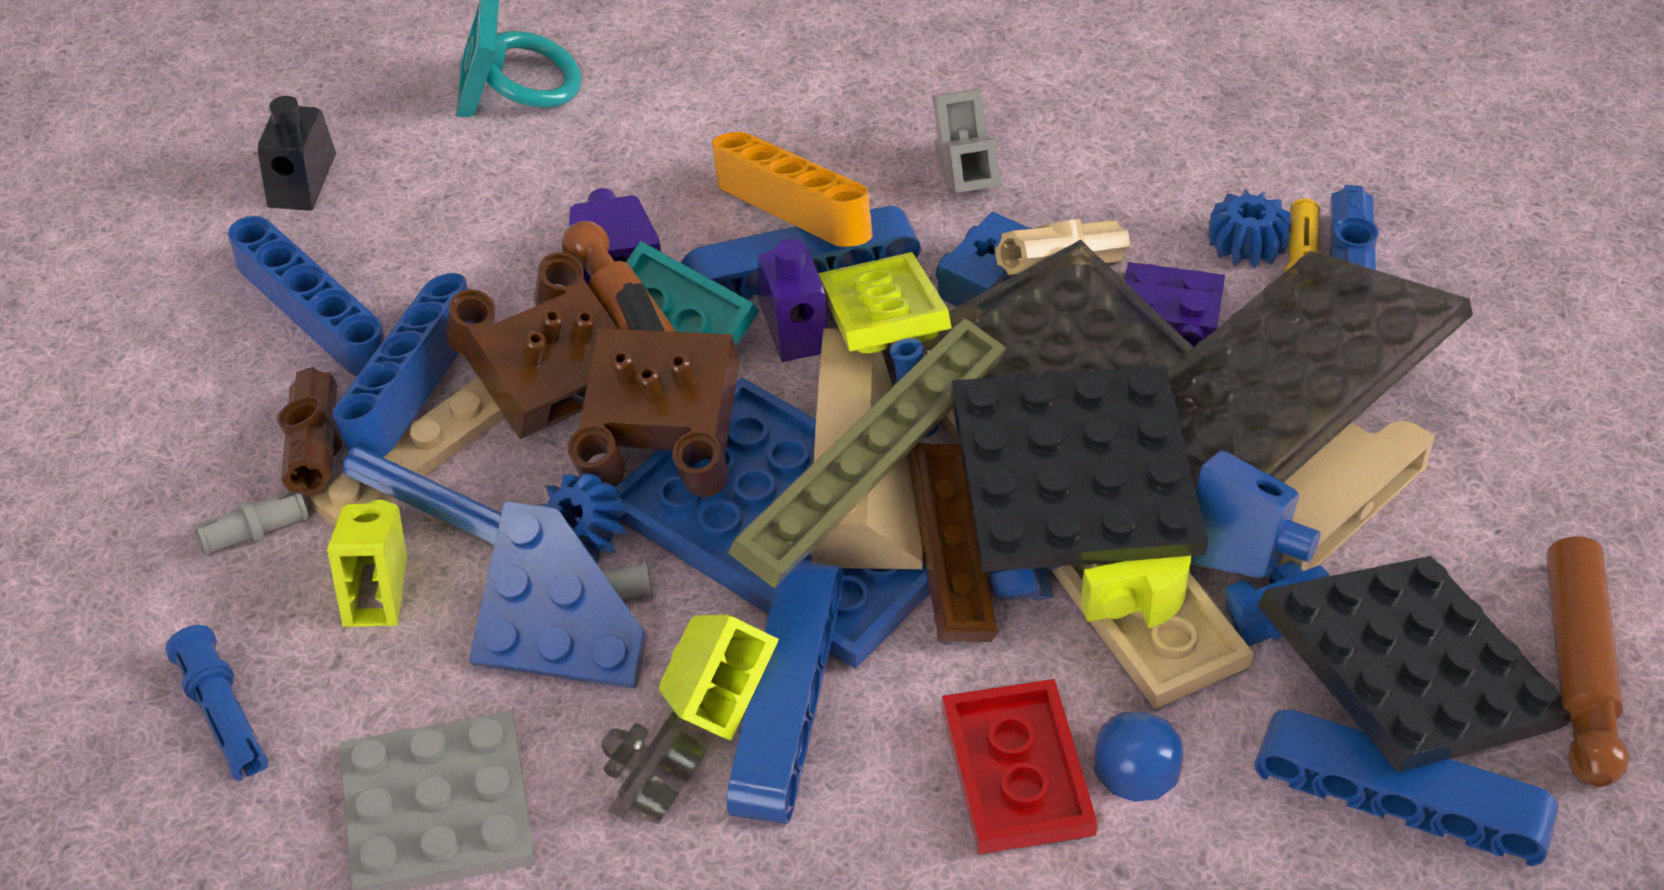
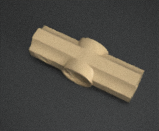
(1027, 247)

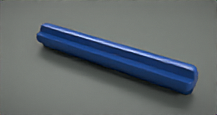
(422, 493)

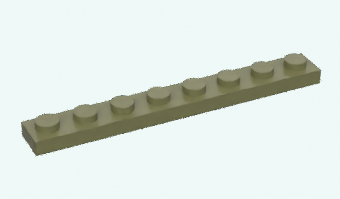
(863, 455)

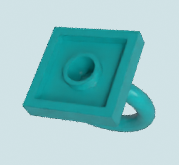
(485, 57)

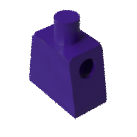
(621, 219)
(787, 280)

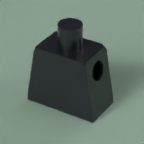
(294, 154)

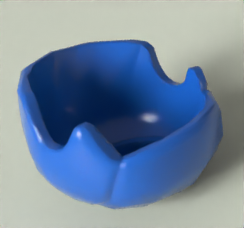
(1138, 756)

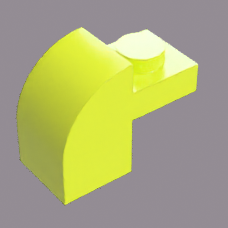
(1129, 587)

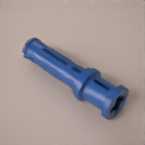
(210, 684)

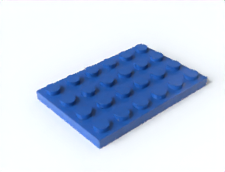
(765, 454)

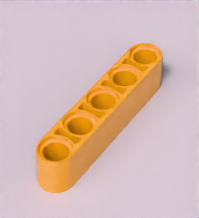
(793, 188)

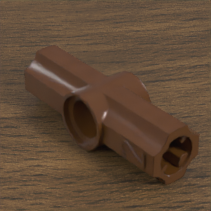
(309, 432)

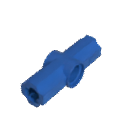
(1353, 227)

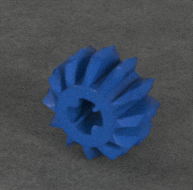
(1249, 228)
(589, 510)

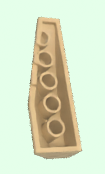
(885, 524)

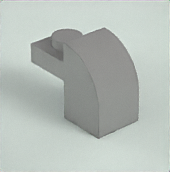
(962, 144)

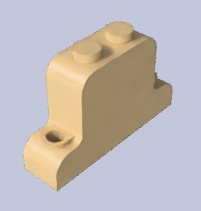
(1355, 480)

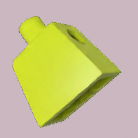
(368, 536)
(716, 671)

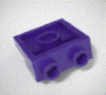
(1180, 296)

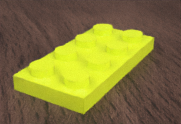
(884, 303)

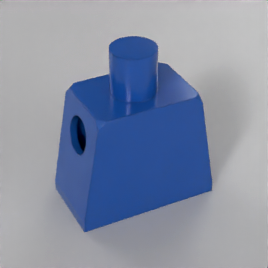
(1249, 519)

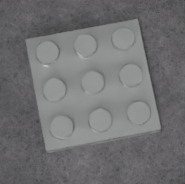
(435, 804)

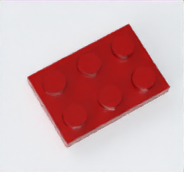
(1018, 766)

